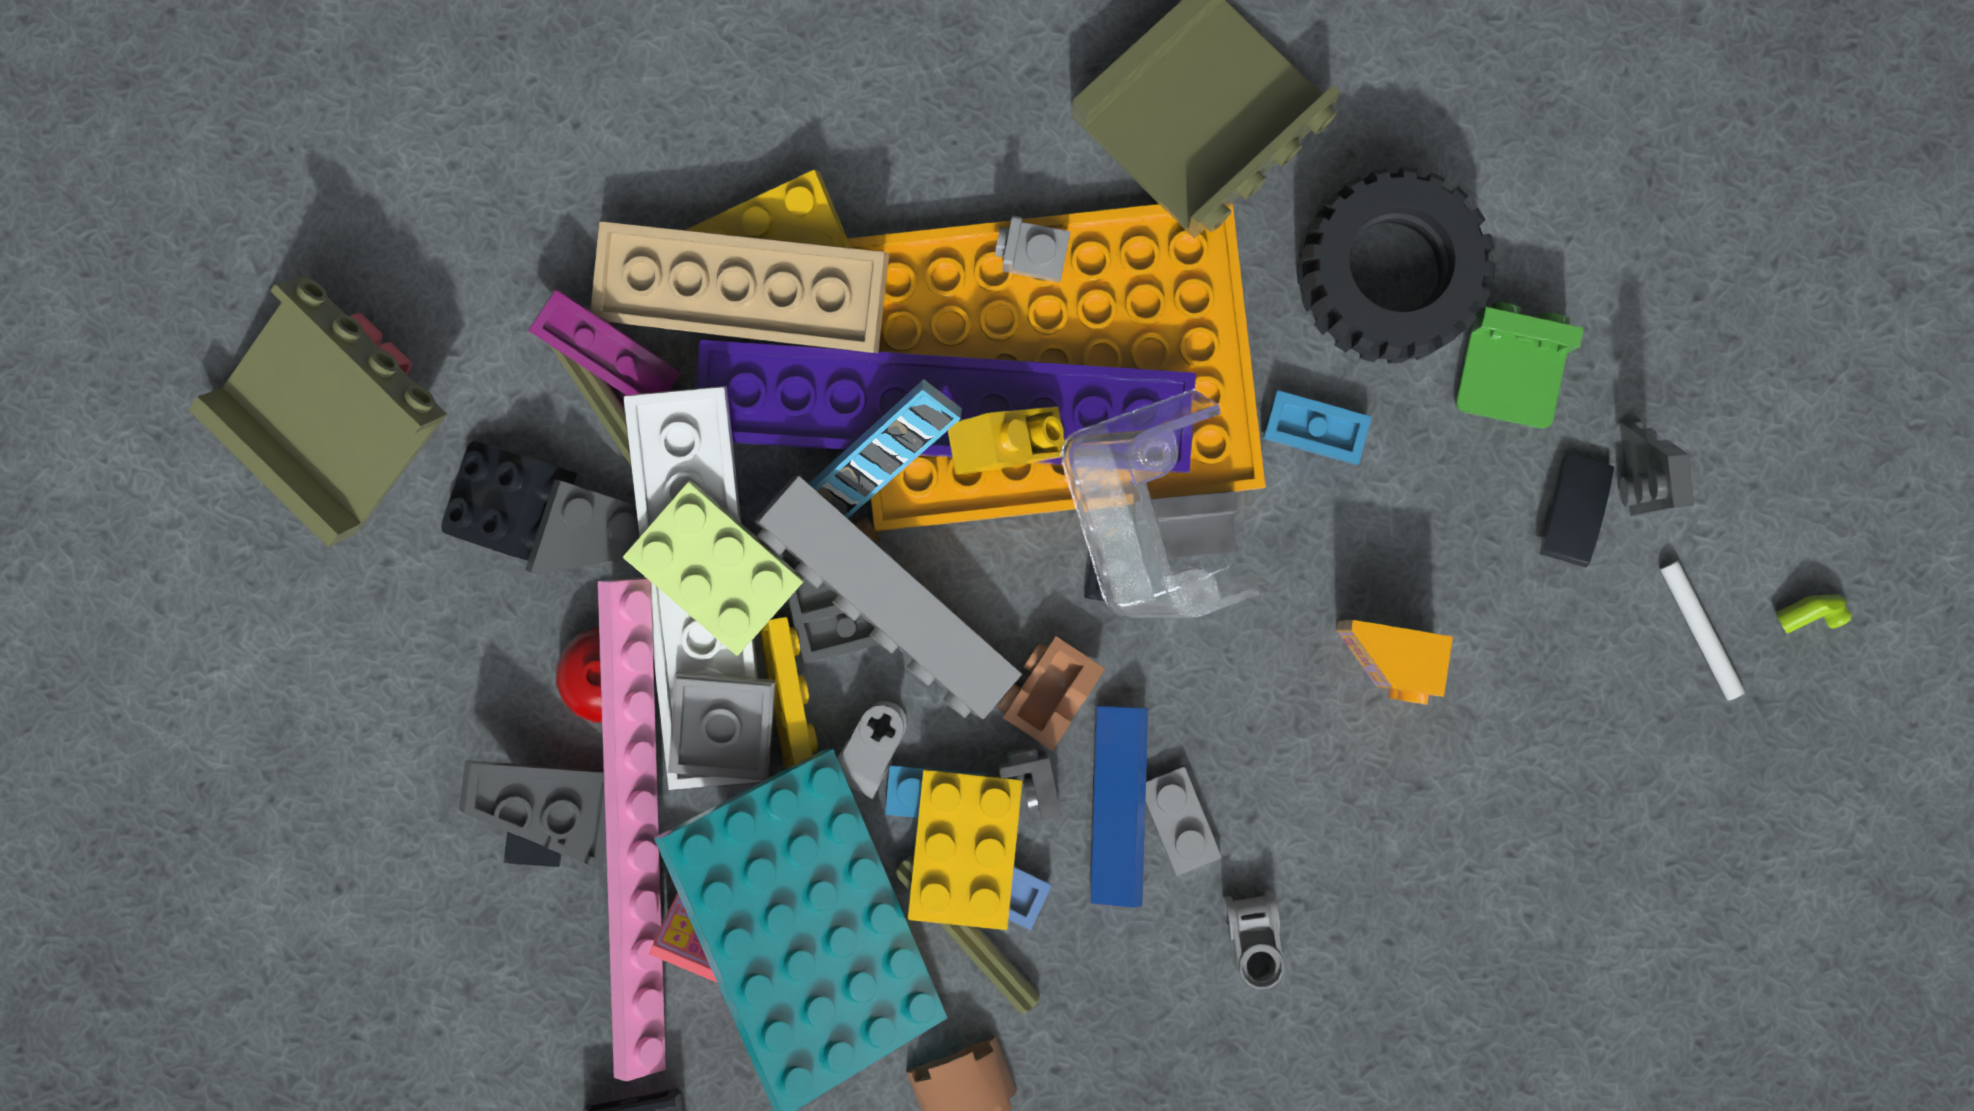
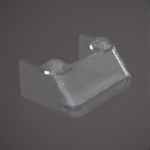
(1108, 485)

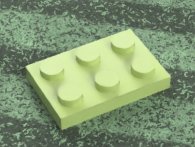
(713, 568)

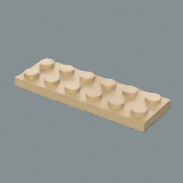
(740, 286)

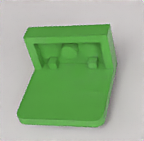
(1515, 365)

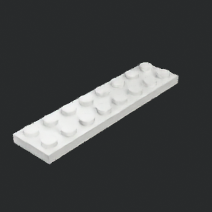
(671, 442)

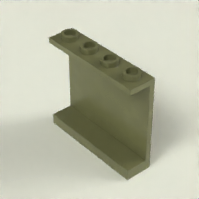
(1202, 111)
(320, 413)

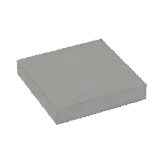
(721, 726)

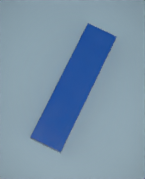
(1119, 806)

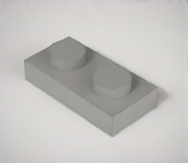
(1180, 821)

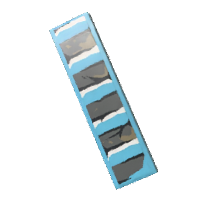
(886, 448)

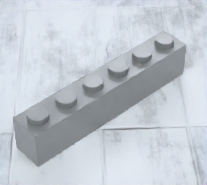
(887, 597)

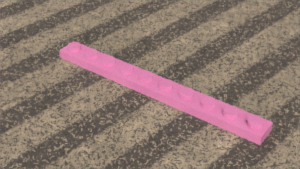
(631, 826)

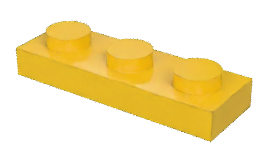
(779, 647)

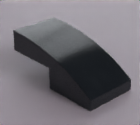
(1577, 510)

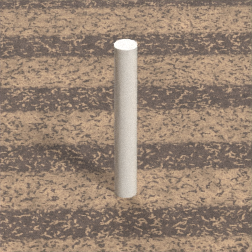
(1702, 631)

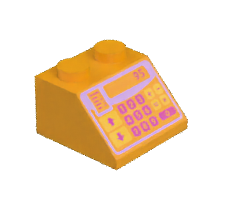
(1400, 658)

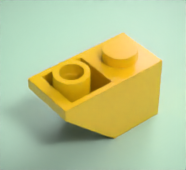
(1006, 439)

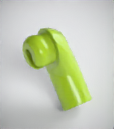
(1829, 606)

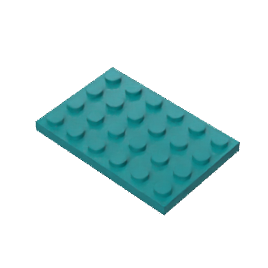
(802, 930)

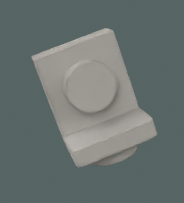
(1032, 250)

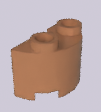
(1052, 692)
(965, 1081)

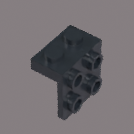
(500, 499)

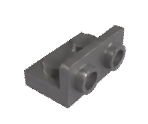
(1039, 789)

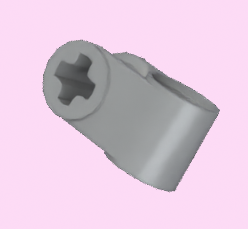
(867, 754)
(1255, 935)

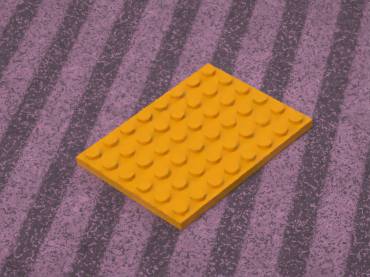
(1127, 297)

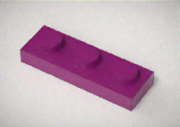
(601, 347)

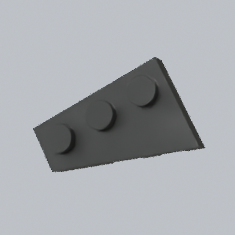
(1654, 470)

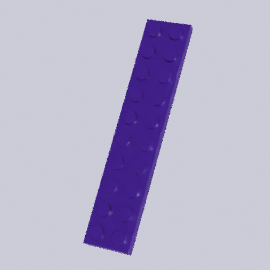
(837, 394)

